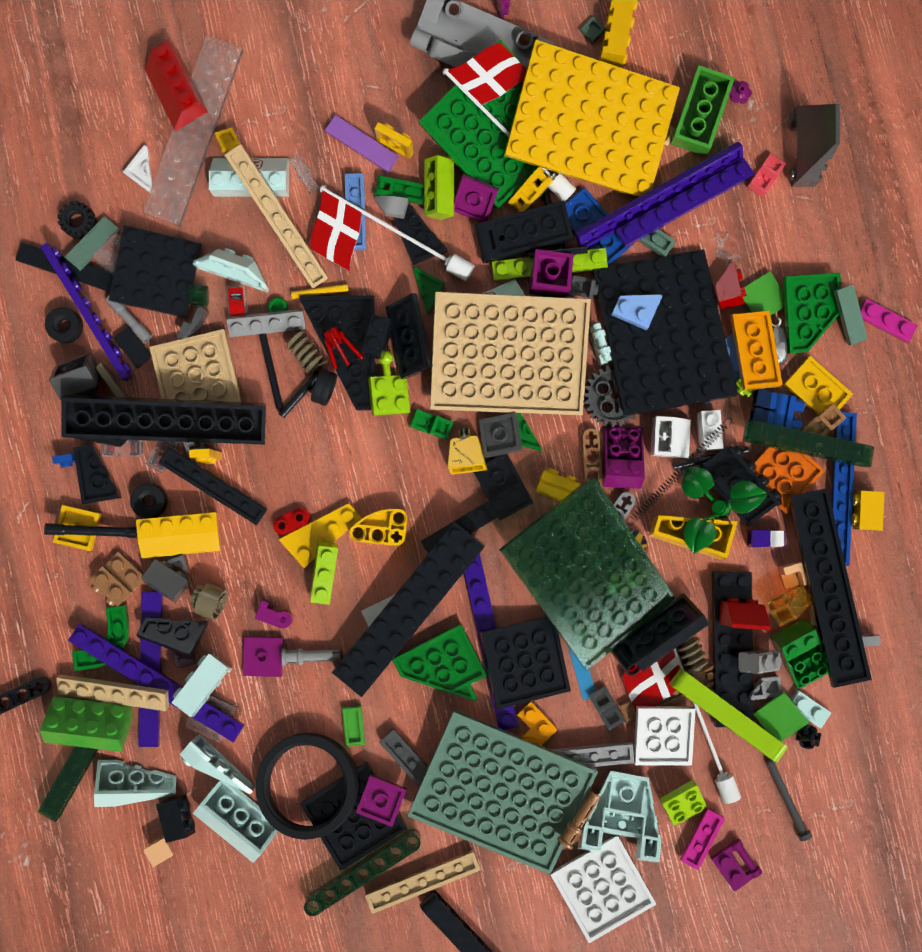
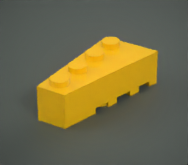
(616, 35)
(671, 530)

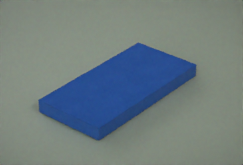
(585, 210)

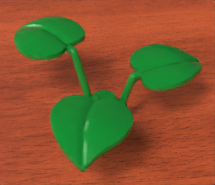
(695, 483)

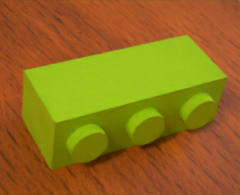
(438, 187)
(323, 572)

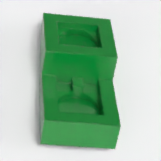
(431, 424)

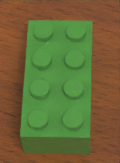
(702, 110)
(86, 724)

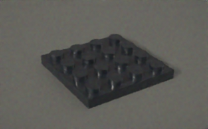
(154, 271)
(524, 662)
(358, 833)

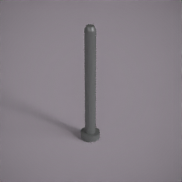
(803, 833)

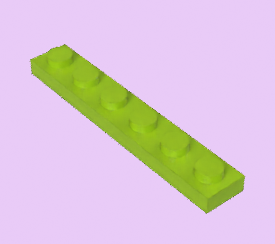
(521, 267)

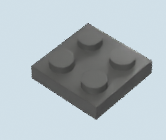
(500, 435)

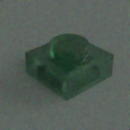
(198, 295)

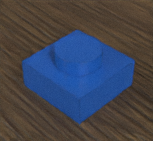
(64, 460)

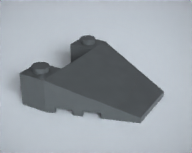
(816, 141)

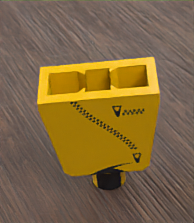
(465, 454)

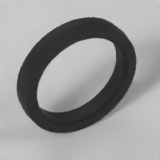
(266, 801)

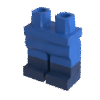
(780, 406)

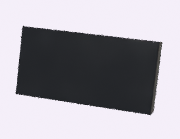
(133, 347)

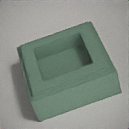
(592, 29)

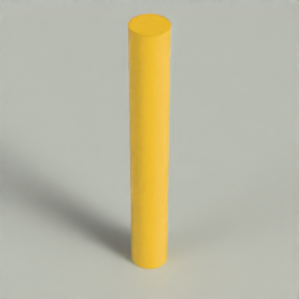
(320, 291)

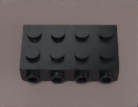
(730, 467)

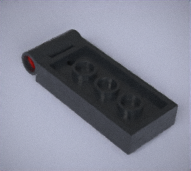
(523, 232)
(660, 635)

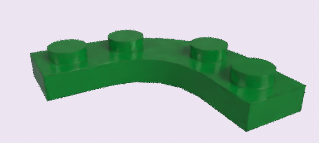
(117, 633)

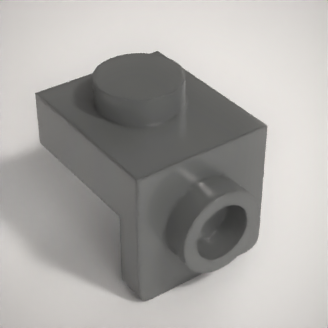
(584, 286)

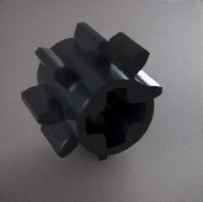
(808, 737)

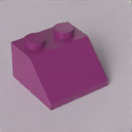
(551, 273)

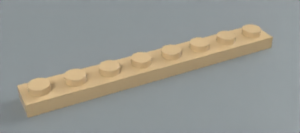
(276, 215)

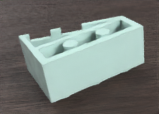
(200, 684)

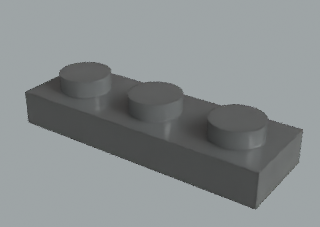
(404, 756)

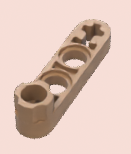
(596, 465)

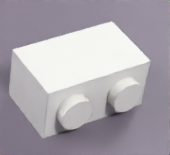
(706, 424)

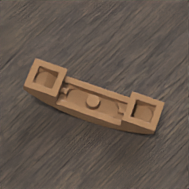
(825, 421)

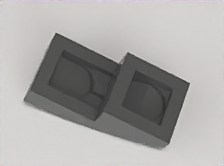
(607, 708)

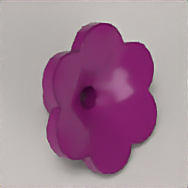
(740, 92)

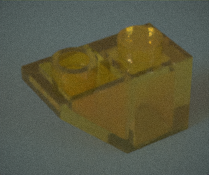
(789, 605)

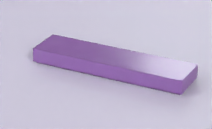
(361, 144)

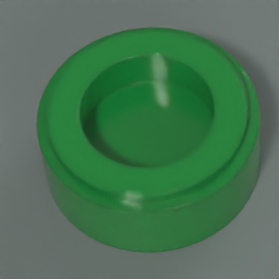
(277, 304)

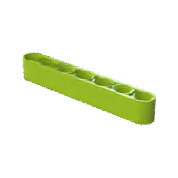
(728, 715)

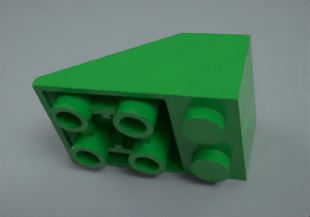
(801, 653)

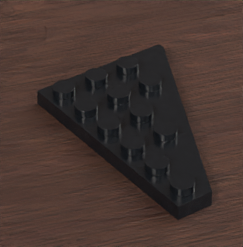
(352, 317)

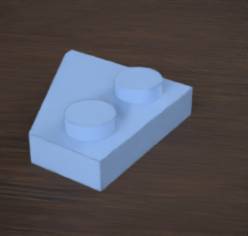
(637, 309)

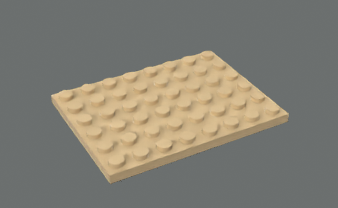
(509, 353)

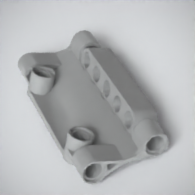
(472, 30)

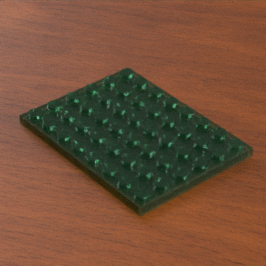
(588, 573)

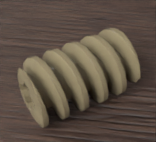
(305, 354)
(694, 655)

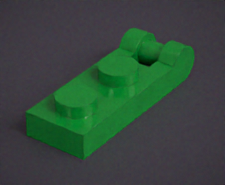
(400, 188)

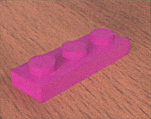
(887, 321)
(702, 838)

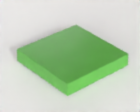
(764, 295)
(781, 716)

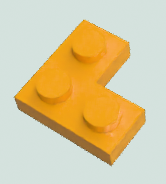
(539, 725)

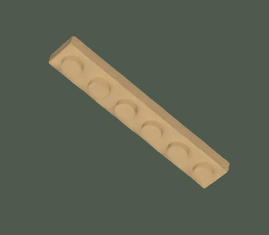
(113, 692)
(422, 881)

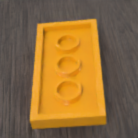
(756, 350)

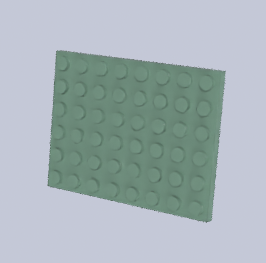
(501, 791)

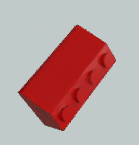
(174, 85)

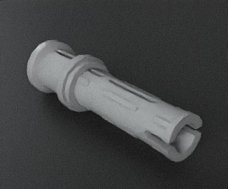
(300, 656)

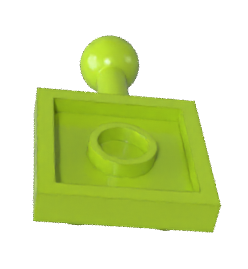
(387, 392)

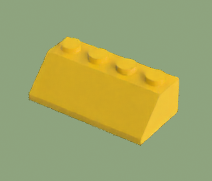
(178, 535)

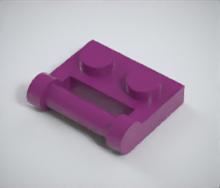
(731, 869)

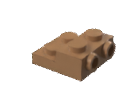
(117, 580)

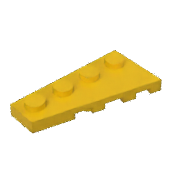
(329, 528)

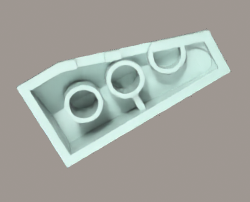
(127, 784)

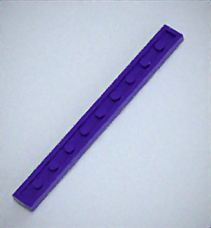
(659, 195)
(485, 621)
(149, 677)

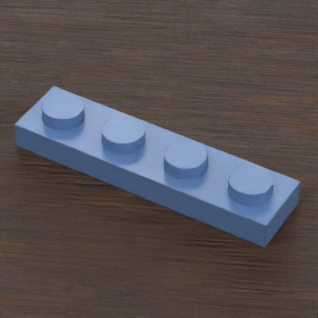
(356, 195)

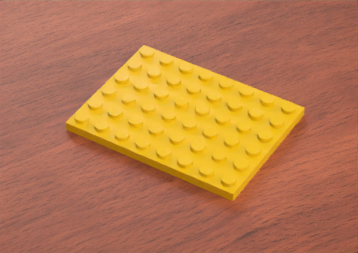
(591, 120)

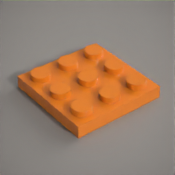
(788, 472)

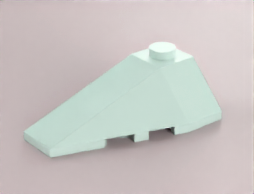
(207, 759)

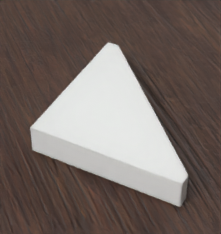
(140, 169)

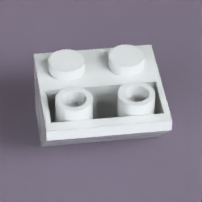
(670, 437)

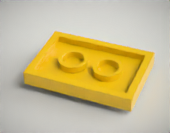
(817, 387)

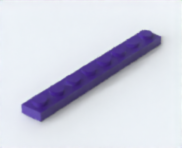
(684, 203)
(83, 304)

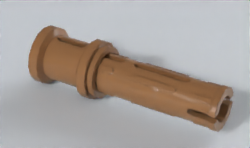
(575, 826)

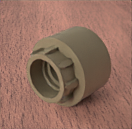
(209, 600)

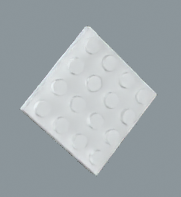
(602, 888)

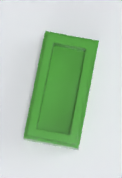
(353, 725)

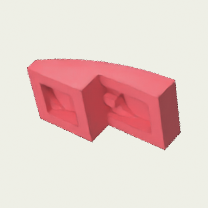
(766, 175)

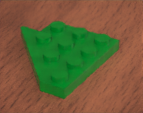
(809, 308)
(443, 663)

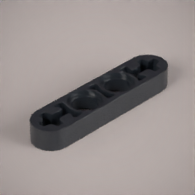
(16, 701)

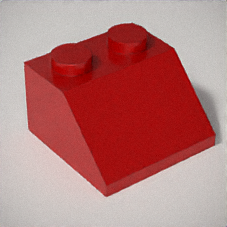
(744, 615)

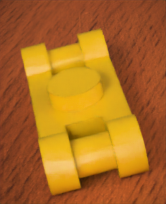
(530, 191)

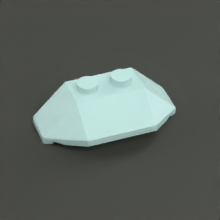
(233, 267)

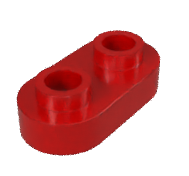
(291, 521)

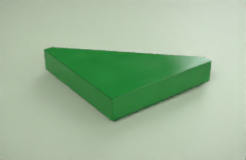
(428, 286)
(527, 437)

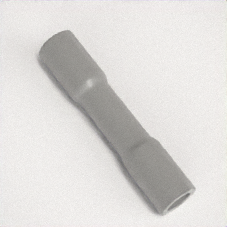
(140, 331)

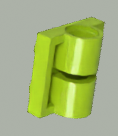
(683, 802)

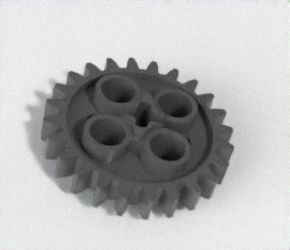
(596, 399)

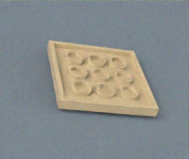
(196, 368)

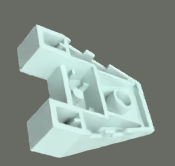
(624, 811)

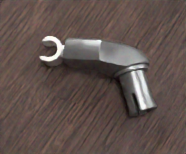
(780, 341)

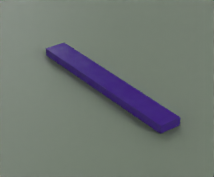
(150, 654)

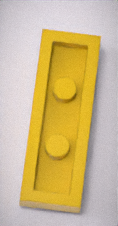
(205, 456)

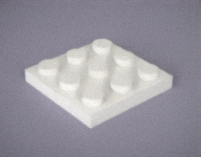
(664, 735)

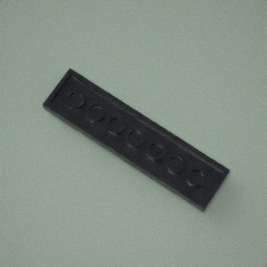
(729, 642)

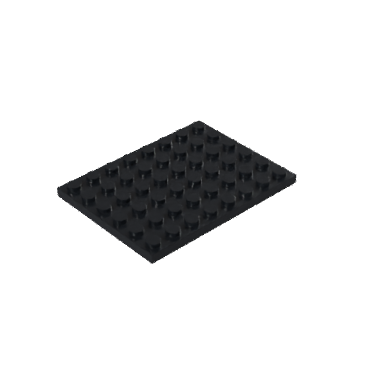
(684, 349)

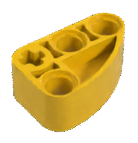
(383, 521)

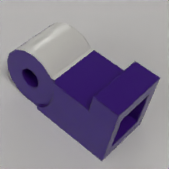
(765, 538)

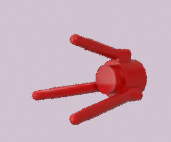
(334, 339)

